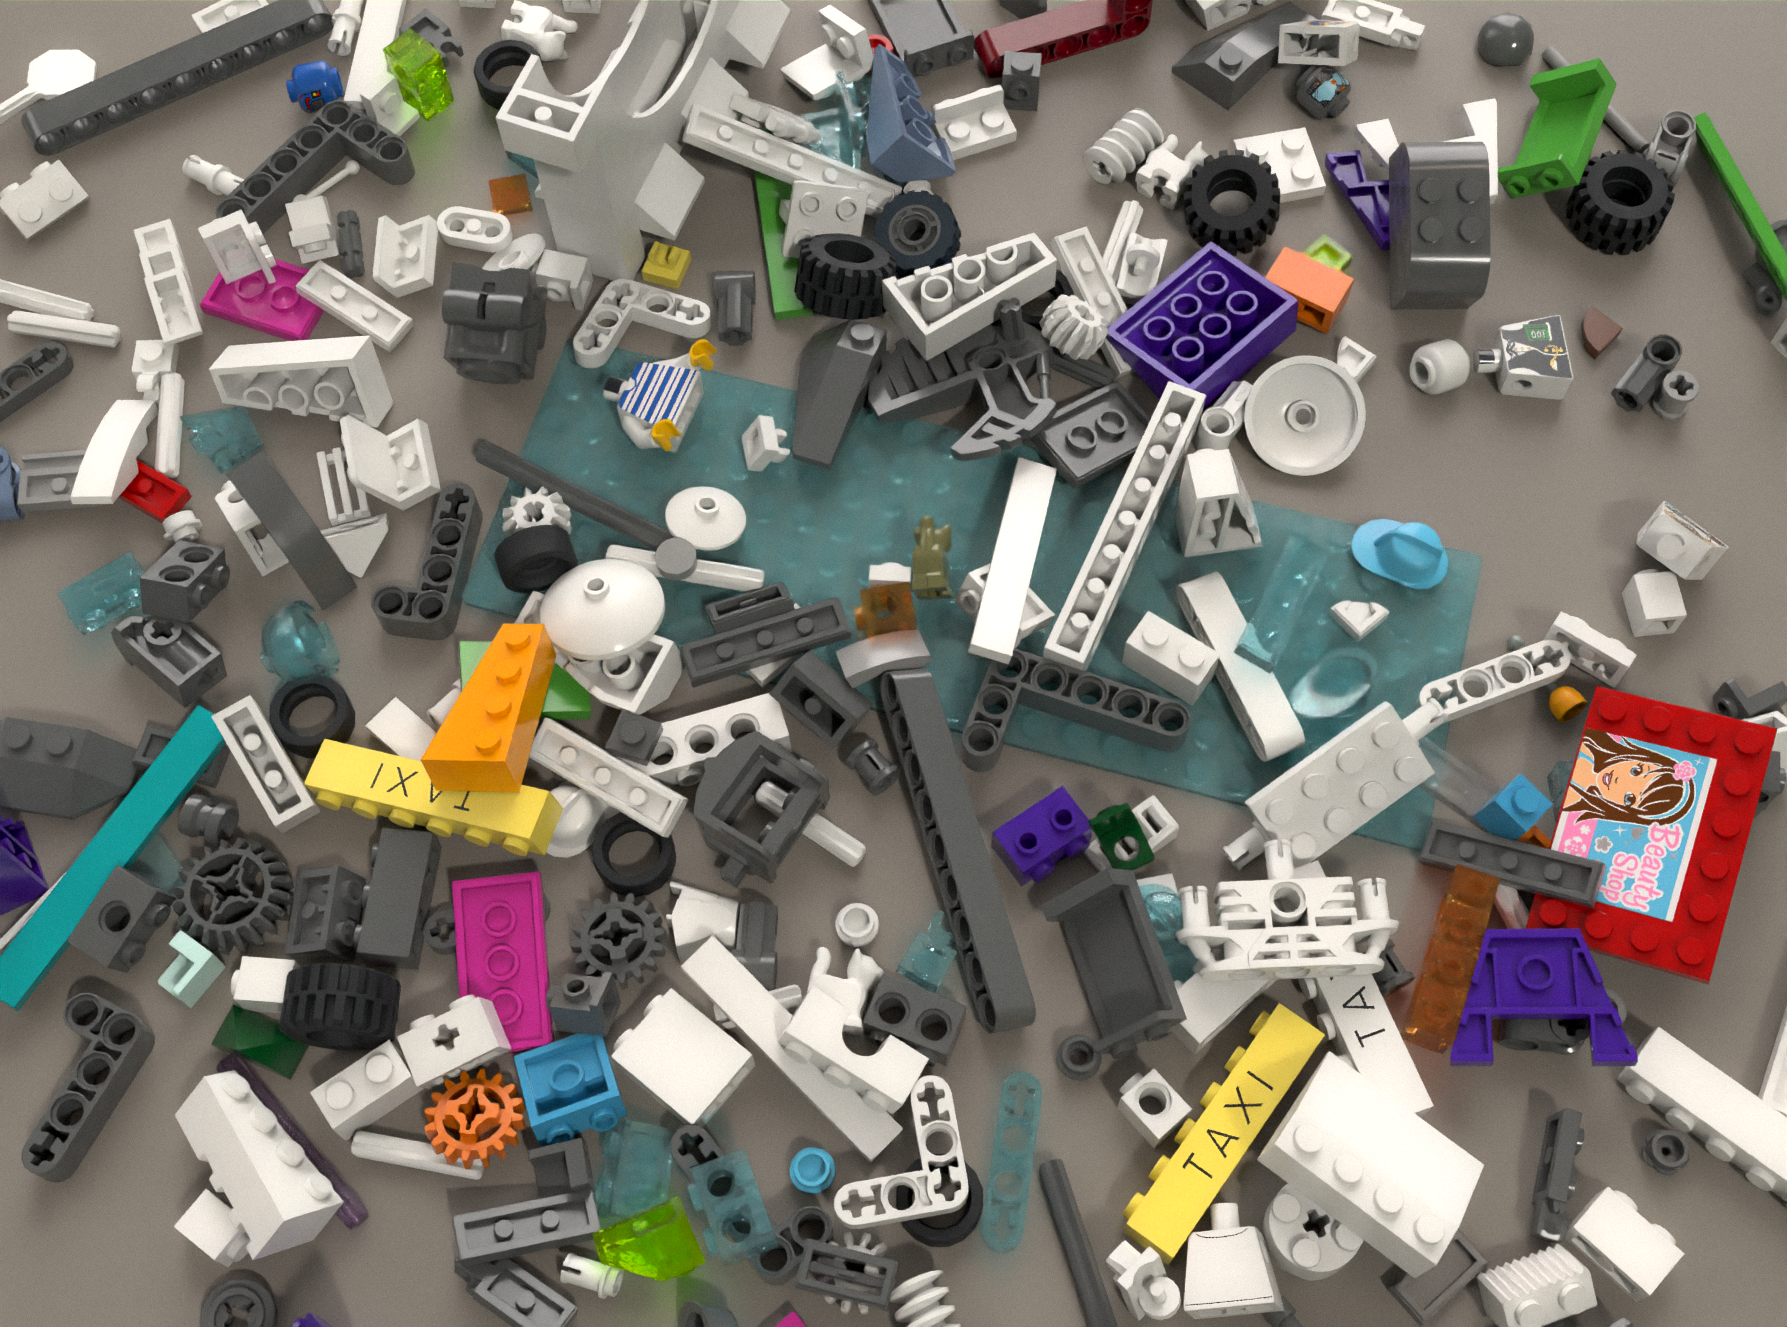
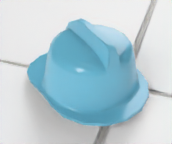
(1401, 552)

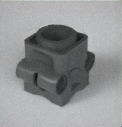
(494, 323)

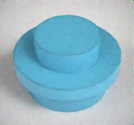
(812, 1170)

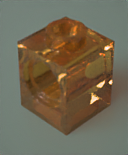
(892, 598)

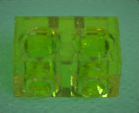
(419, 74)

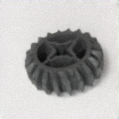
(242, 865)

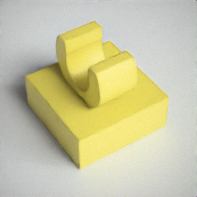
(666, 265)

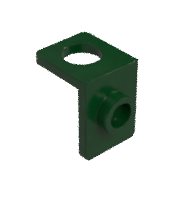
(1117, 823)

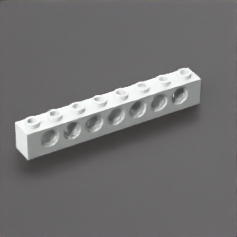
(1125, 528)

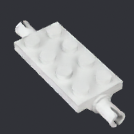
(1340, 785)

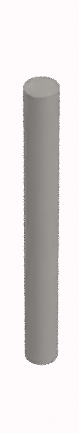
(1612, 116)

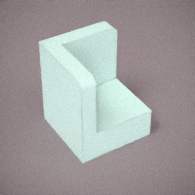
(191, 971)

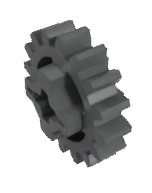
(636, 939)

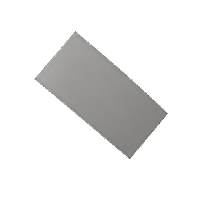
(882, 653)

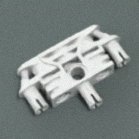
(1268, 943)

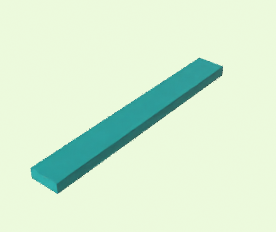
(117, 843)

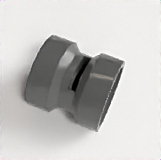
(206, 819)

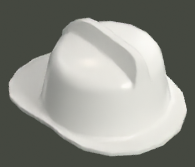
(579, 820)

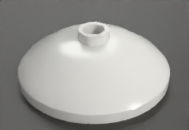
(1334, 409)
(602, 609)

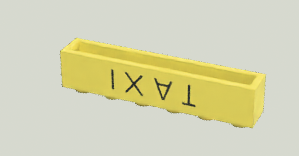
(402, 790)
(1222, 1133)

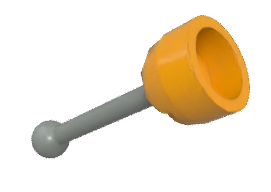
(1564, 701)

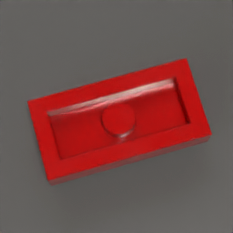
(155, 494)

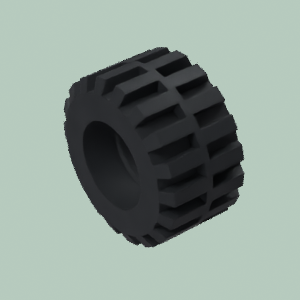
(1230, 174)
(1627, 180)
(843, 275)
(340, 1006)

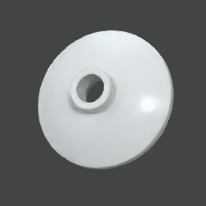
(520, 254)
(705, 518)

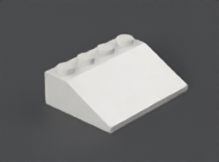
(1374, 1166)

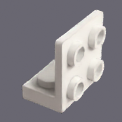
(845, 49)

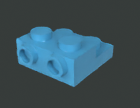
(570, 1088)

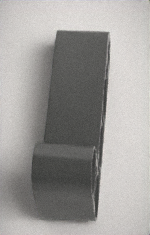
(438, 562)
(81, 1087)
(786, 1233)

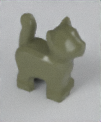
(930, 561)

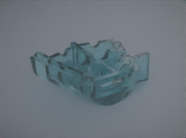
(223, 435)

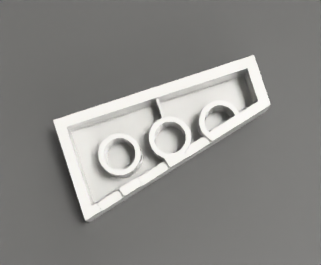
(257, 1165)

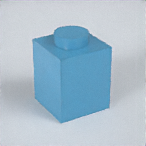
(1513, 809)

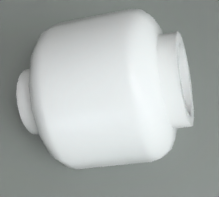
(1439, 366)

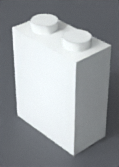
(682, 1059)

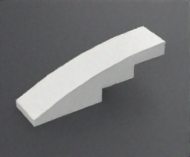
(168, 282)
(112, 452)

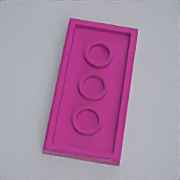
(505, 953)

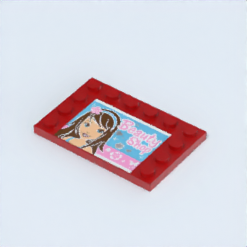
(1669, 813)

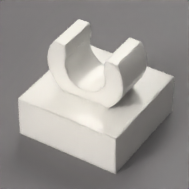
(762, 442)

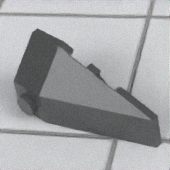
(1238, 58)

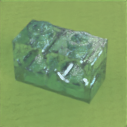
(741, 1205)

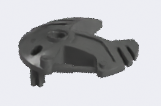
(981, 367)

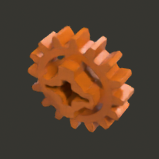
(488, 1130)

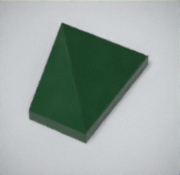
(259, 1042)

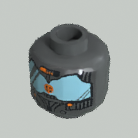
(1323, 91)

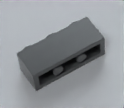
(398, 898)

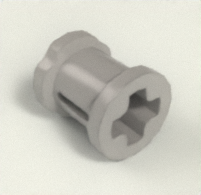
(1676, 393)

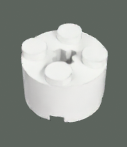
(1303, 1252)

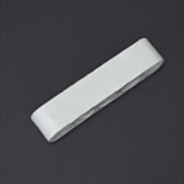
(1250, 690)

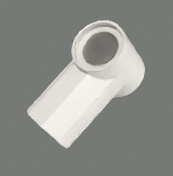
(1224, 417)

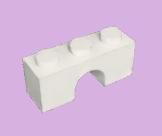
(817, 1038)

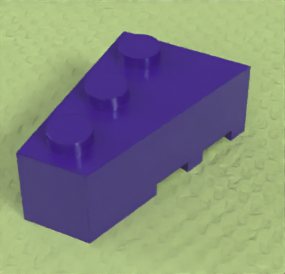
(19, 867)

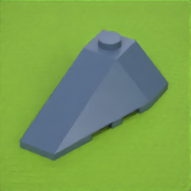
(900, 127)

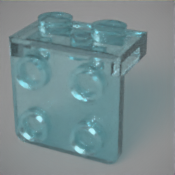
(840, 127)

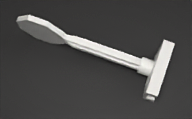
(49, 77)

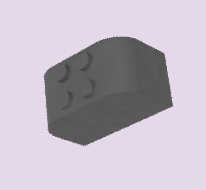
(1439, 224)

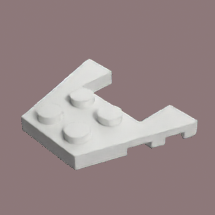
(1478, 119)

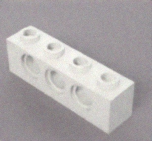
(715, 727)

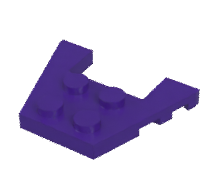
(1367, 198)
(1538, 978)

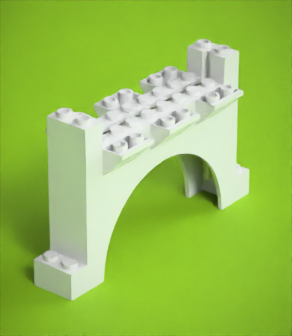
(614, 148)

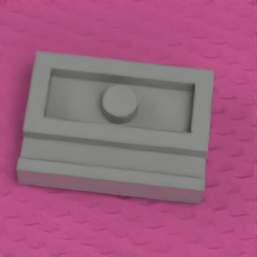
(49, 481)

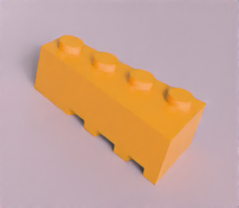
(496, 716)

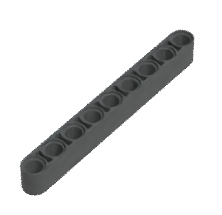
(174, 73)
(957, 851)

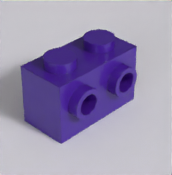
(1042, 837)

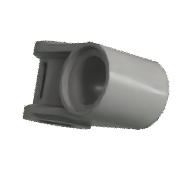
(1672, 143)

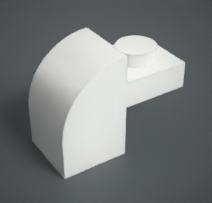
(312, 229)

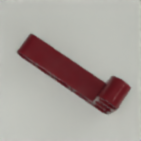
(1063, 32)

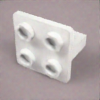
(820, 210)

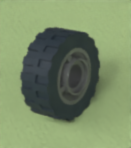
(913, 213)

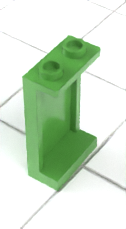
(1561, 130)

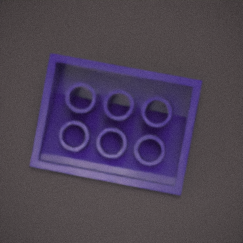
(1204, 325)

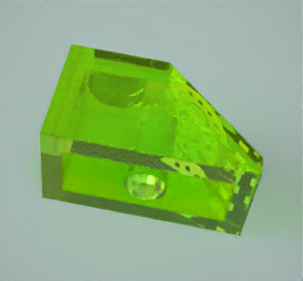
(652, 1243)

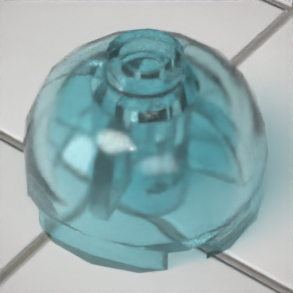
(297, 645)

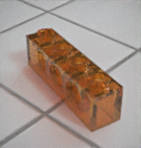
(1449, 959)

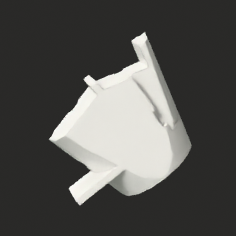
(700, 916)

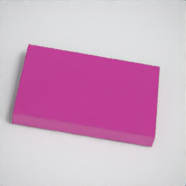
(265, 306)

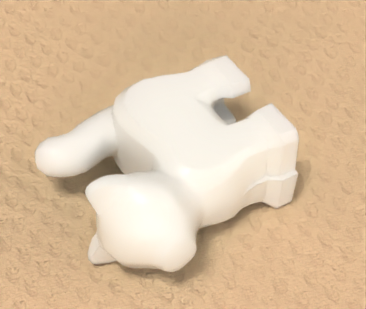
(535, 27)
(1168, 171)
(851, 992)

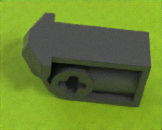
(170, 655)

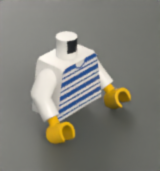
(661, 397)

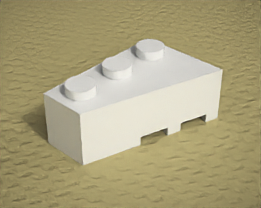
(1214, 506)

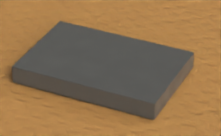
(1093, 434)

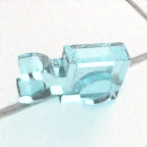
(929, 956)

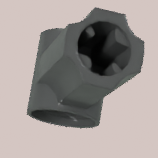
(734, 297)
(1647, 372)
(757, 941)

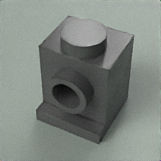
(1021, 80)
(584, 1003)

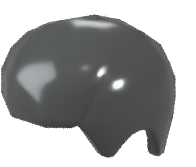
(1505, 40)

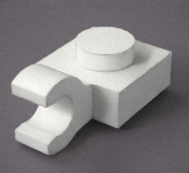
(150, 362)

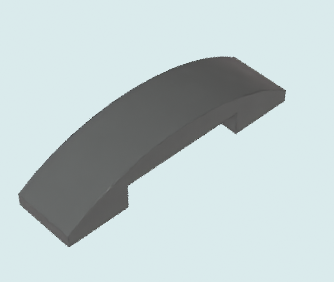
(292, 530)

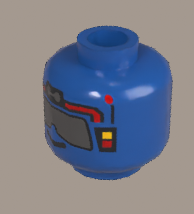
(314, 85)

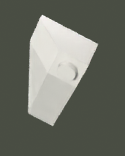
(625, 682)

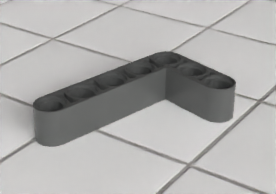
(310, 154)
(1065, 704)

